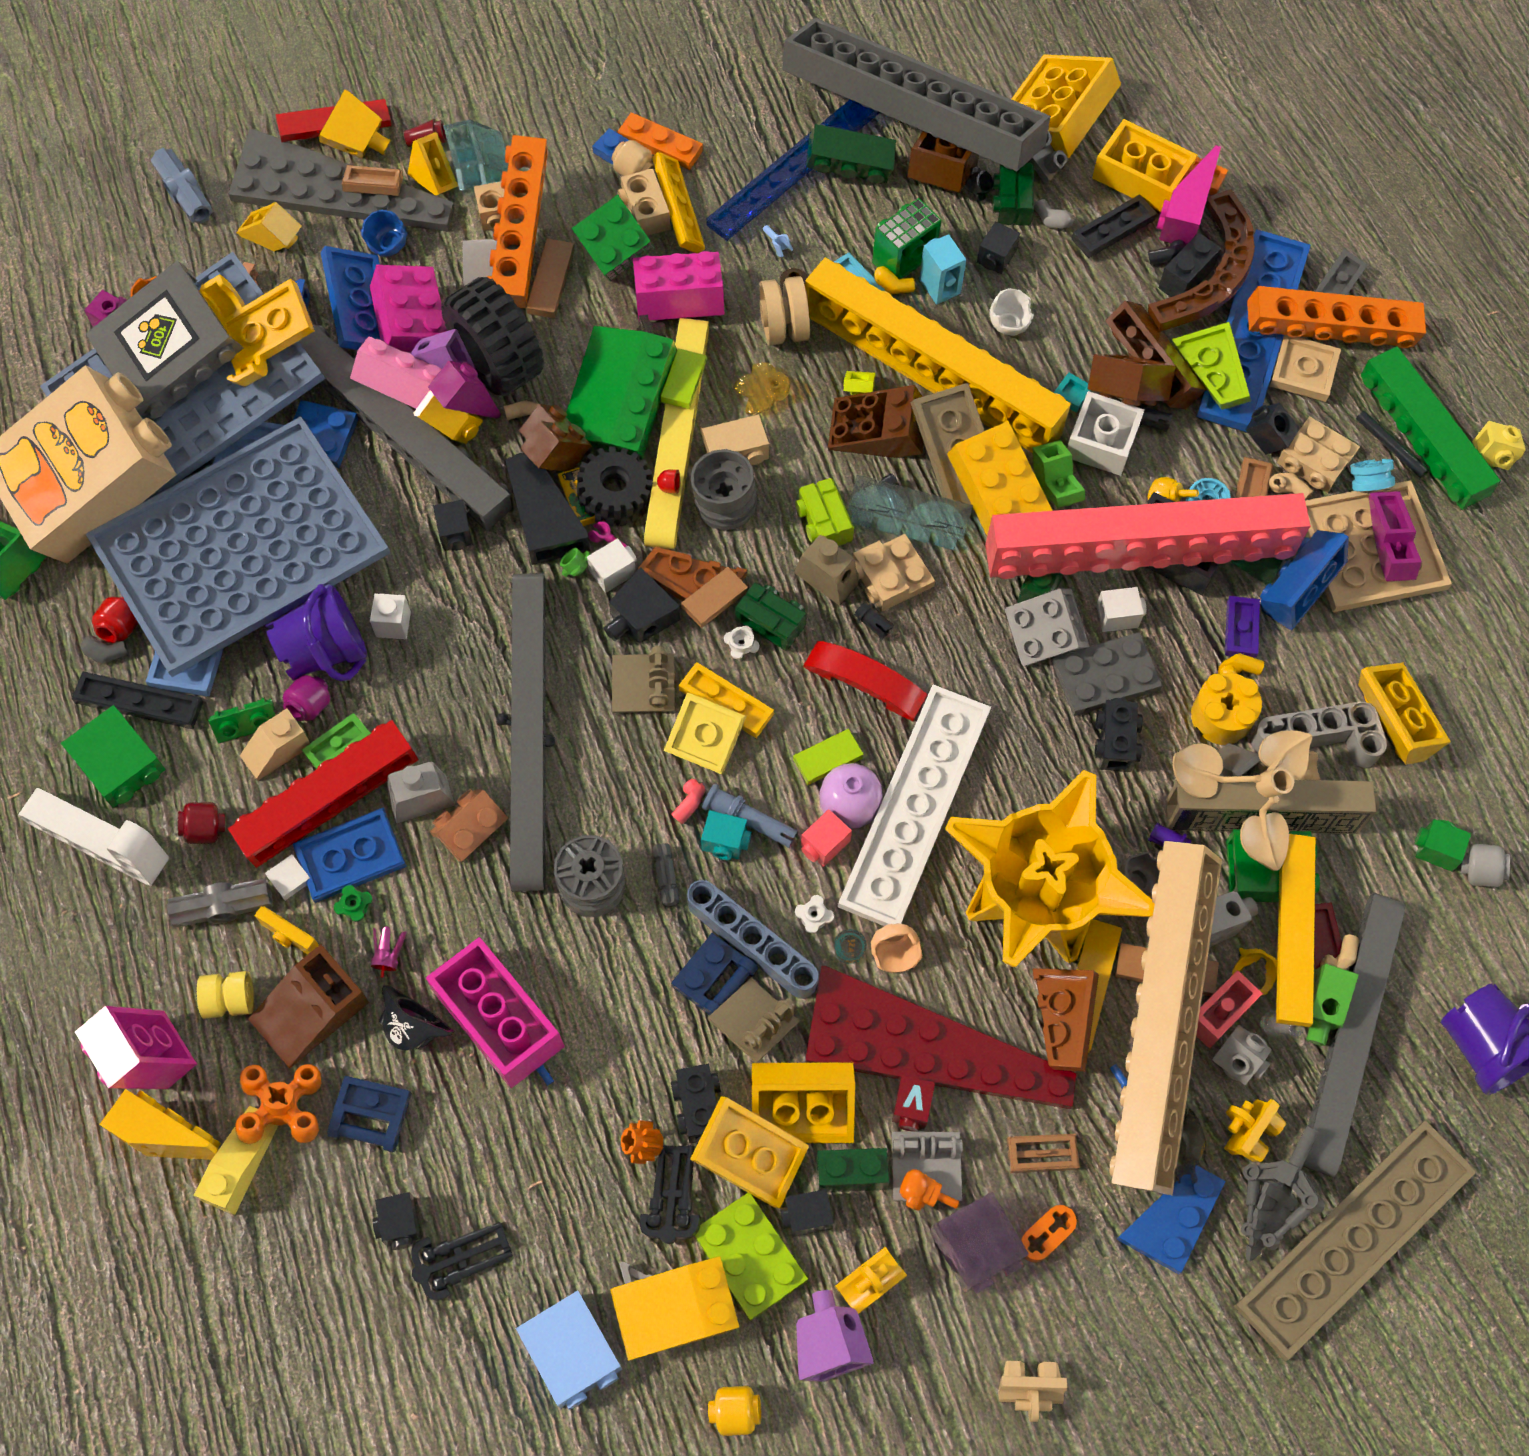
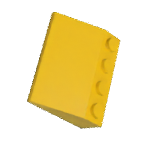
(1071, 92)

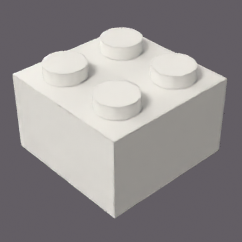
(1104, 433)

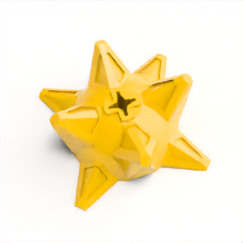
(1047, 873)

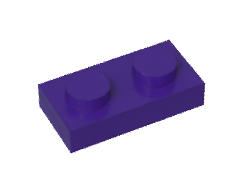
(1242, 626)

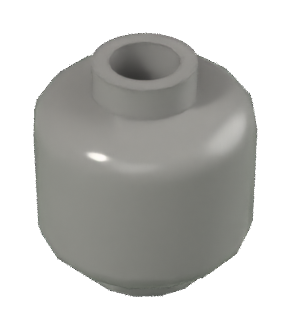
(1486, 865)

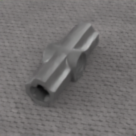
(219, 903)

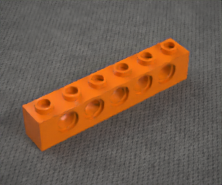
(529, 153)
(1336, 317)

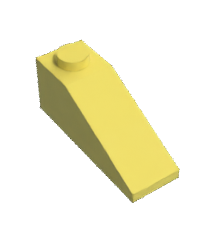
(233, 1170)

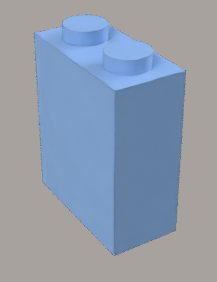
(569, 1351)

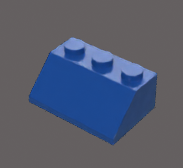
(1305, 577)

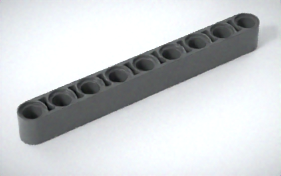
(1352, 1042)

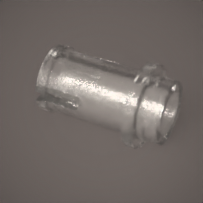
(1274, 1029)

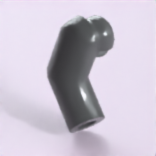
(101, 652)

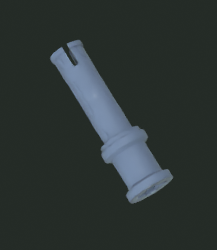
(735, 806)

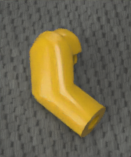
(891, 284)
(1241, 662)

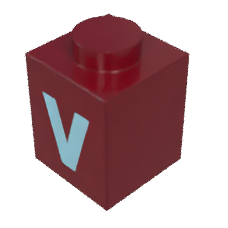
(913, 1103)

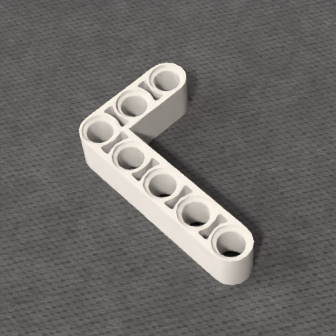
(125, 849)

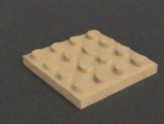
(1362, 578)

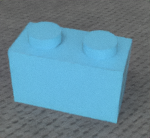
(942, 269)

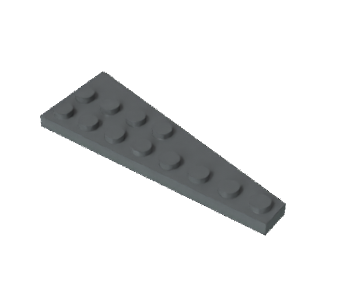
(313, 183)

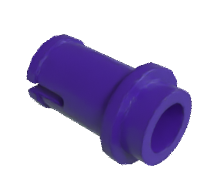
(1161, 834)

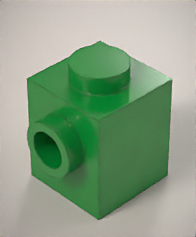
(1442, 844)

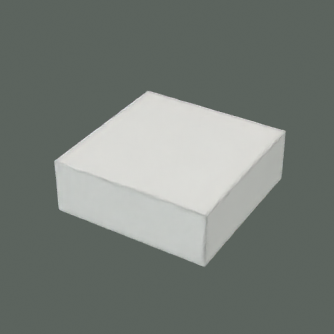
(288, 877)

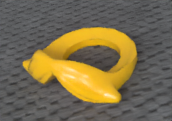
(1249, 956)

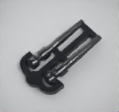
(668, 1233)
(421, 1273)

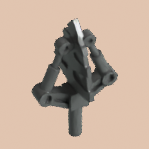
(1270, 1212)

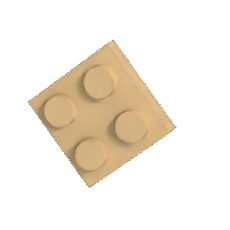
(1305, 367)

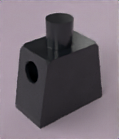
(641, 609)

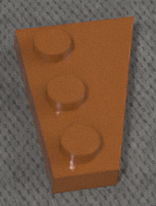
(680, 573)
(1067, 1014)

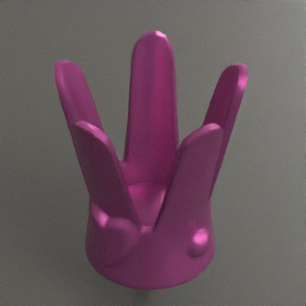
(382, 958)

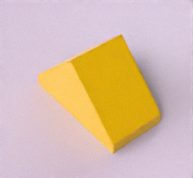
(430, 165)

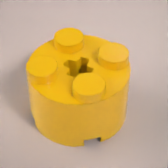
(1226, 708)

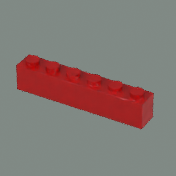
(322, 793)

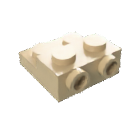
(1318, 455)
(892, 572)

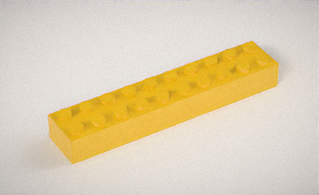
(932, 354)

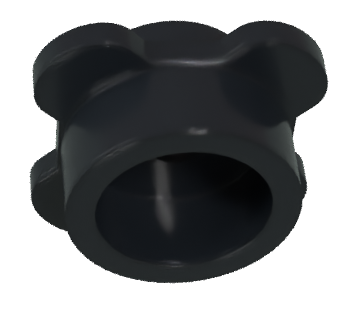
(979, 183)

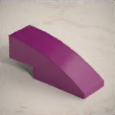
(1394, 536)

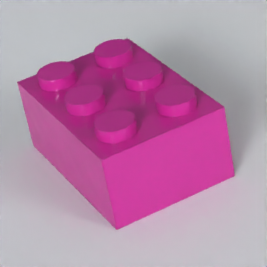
(679, 285)
(406, 305)
(135, 1048)

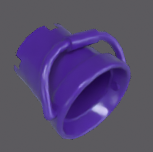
(318, 636)
(1491, 1037)

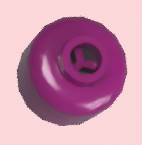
(306, 697)

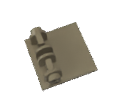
(643, 682)
(754, 1019)

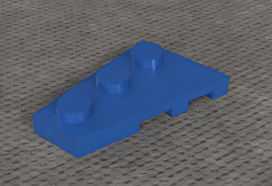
(1174, 1222)

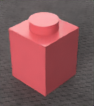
(825, 838)

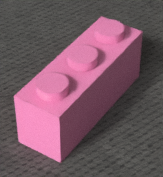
(393, 372)

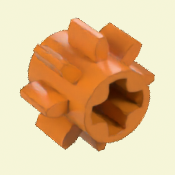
(642, 1142)

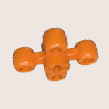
(278, 1104)

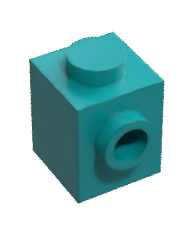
(725, 835)

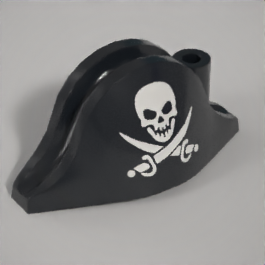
(408, 1022)

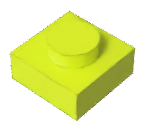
(859, 382)

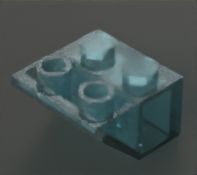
(475, 153)

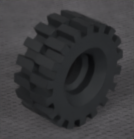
(614, 504)

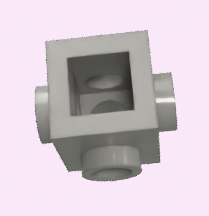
(1243, 1055)

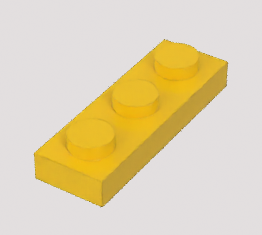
(715, 689)

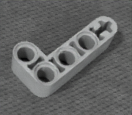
(1345, 729)

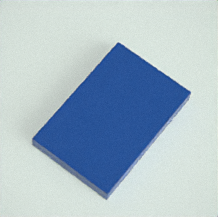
(349, 854)

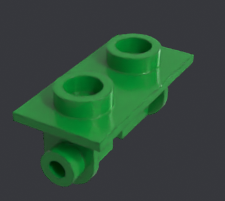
(239, 723)

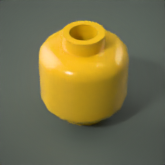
(735, 1410)

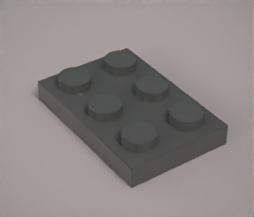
(1106, 672)

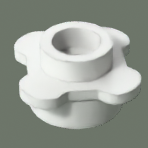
(745, 634)
(810, 922)

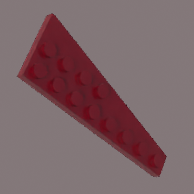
(900, 1038)

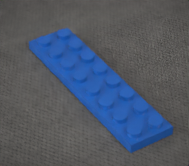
(1276, 264)

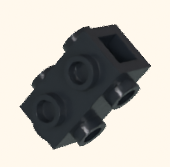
(1118, 735)
(697, 1092)

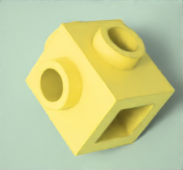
(1500, 444)

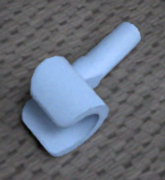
(779, 241)

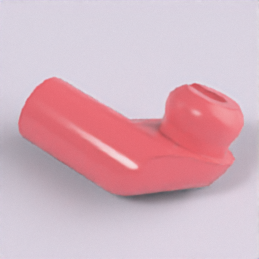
(691, 802)

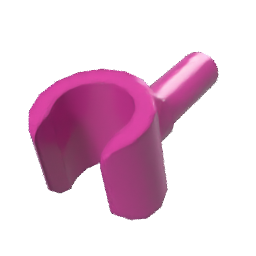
(605, 535)

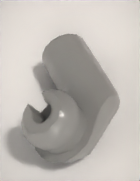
(1052, 217)

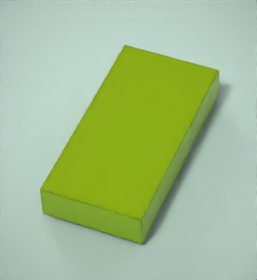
(683, 378)
(821, 758)

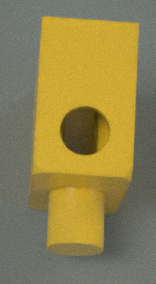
(353, 128)

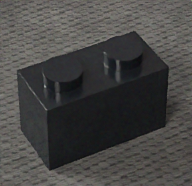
(1189, 266)

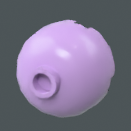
(851, 794)

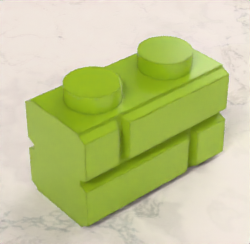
(824, 512)

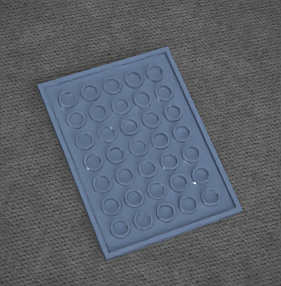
(236, 545)

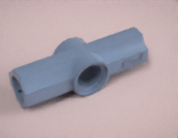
(181, 185)

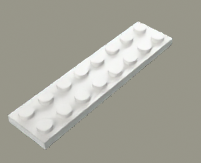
(914, 807)

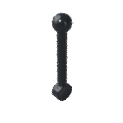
(503, 719)

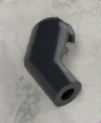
(1166, 254)

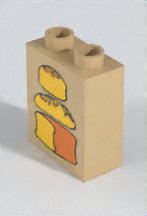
(80, 462)

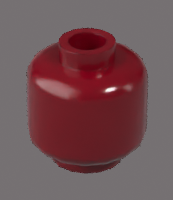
(200, 823)

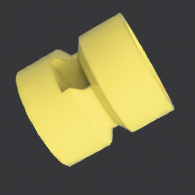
(222, 994)

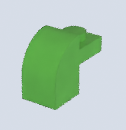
(1055, 474)

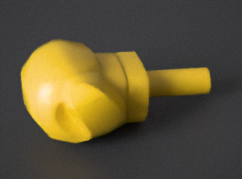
(1170, 489)

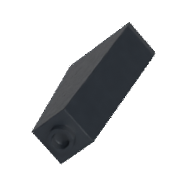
(544, 513)

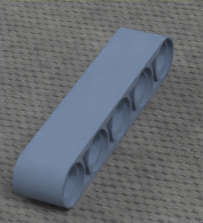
(747, 924)

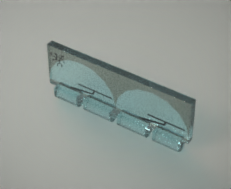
(909, 507)

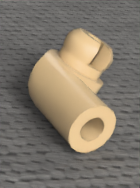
(1347, 953)

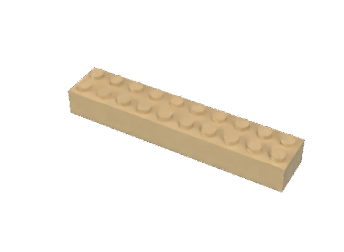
(1166, 1018)

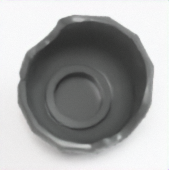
(1141, 871)

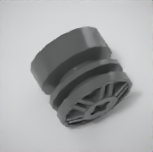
(724, 489)
(590, 892)

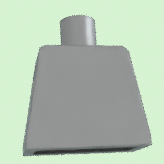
(418, 791)
(1231, 916)

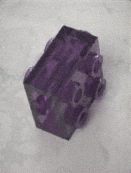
(979, 1244)

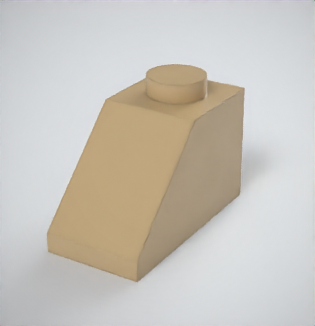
(274, 744)

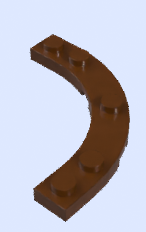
(1229, 274)

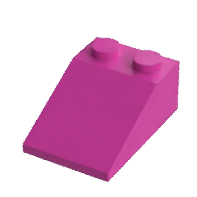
(1183, 213)

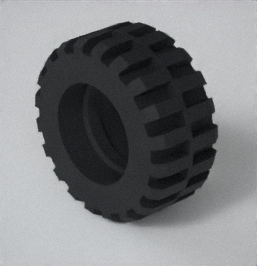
(494, 335)

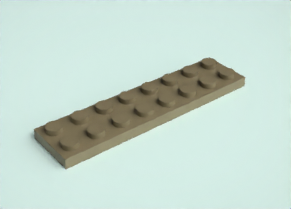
(1354, 1240)

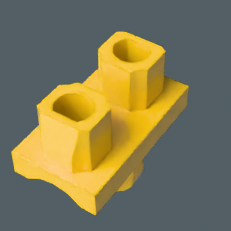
(1248, 1126)
(871, 1280)

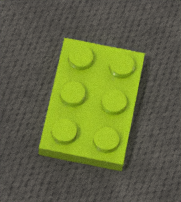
(752, 1255)

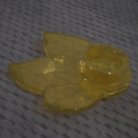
(760, 387)

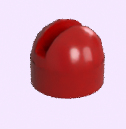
(669, 481)

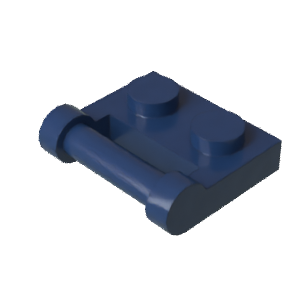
(706, 969)
(371, 1102)

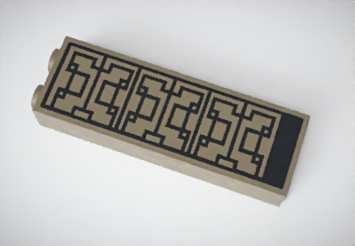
(1309, 806)

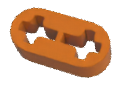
(1053, 1240)

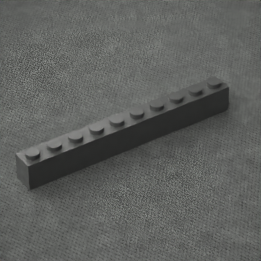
(411, 437)

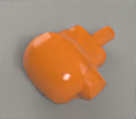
(922, 1190)

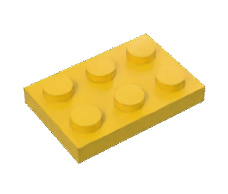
(750, 1152)

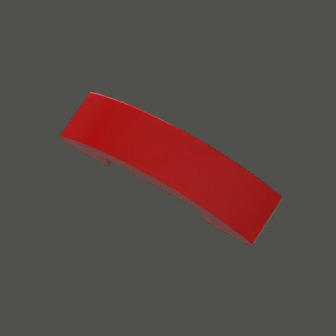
(868, 676)

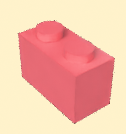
(1225, 1008)

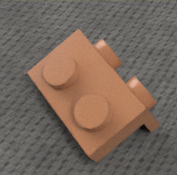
(468, 823)

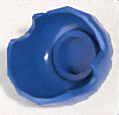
(384, 233)

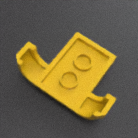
(261, 326)

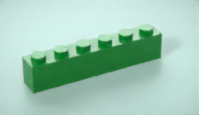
(1429, 428)

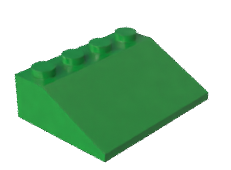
(621, 387)

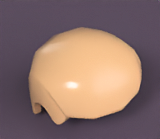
(896, 948)

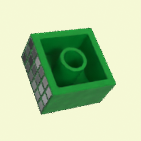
(903, 236)
(613, 237)

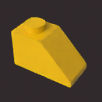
(270, 227)
(454, 424)

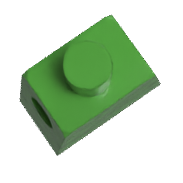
(1334, 991)

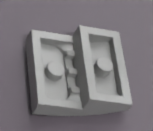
(477, 259)

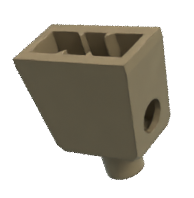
(825, 567)

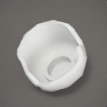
(1011, 312)

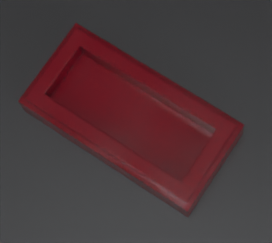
(1326, 933)

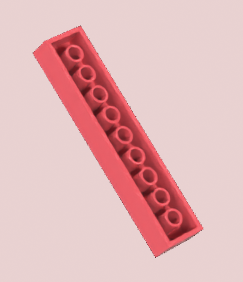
(1146, 535)

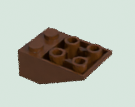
(877, 423)
(307, 1006)

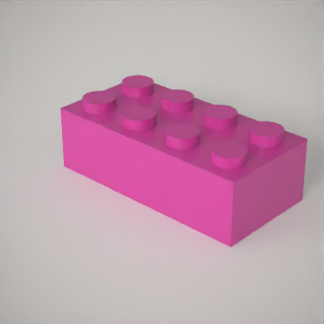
(495, 1012)

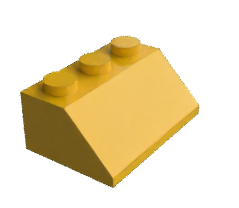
(1142, 164)
(1403, 712)
(806, 1099)

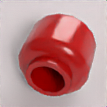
(114, 620)

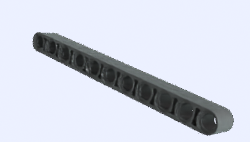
(528, 733)

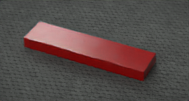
(310, 122)

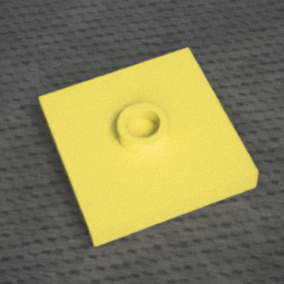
(705, 733)

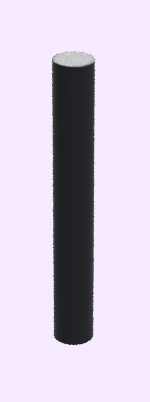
(1392, 444)

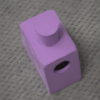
(441, 349)
(830, 1340)

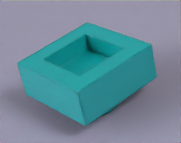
(1073, 390)

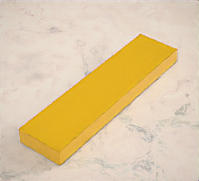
(678, 203)
(1099, 955)

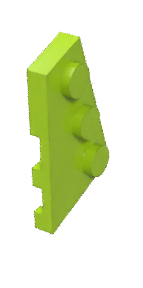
(1216, 363)

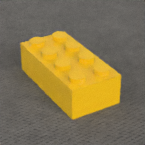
(997, 475)

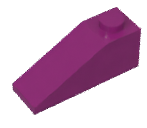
(462, 391)

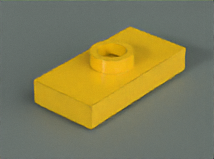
(285, 932)

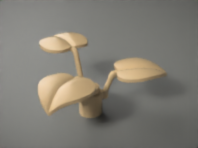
(1286, 755)

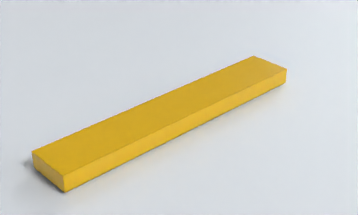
(1296, 933)

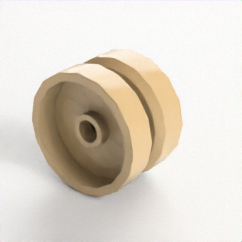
(786, 310)

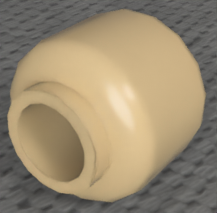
(631, 158)

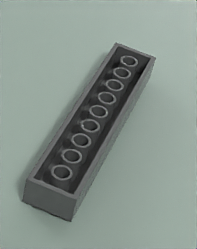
(916, 93)

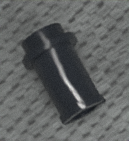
(873, 619)

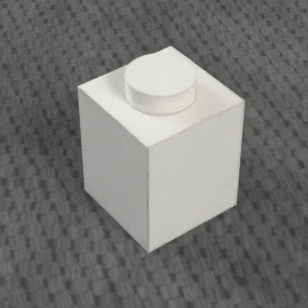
(612, 565)
(1120, 609)
(390, 616)

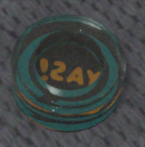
(850, 946)

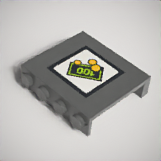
(164, 340)

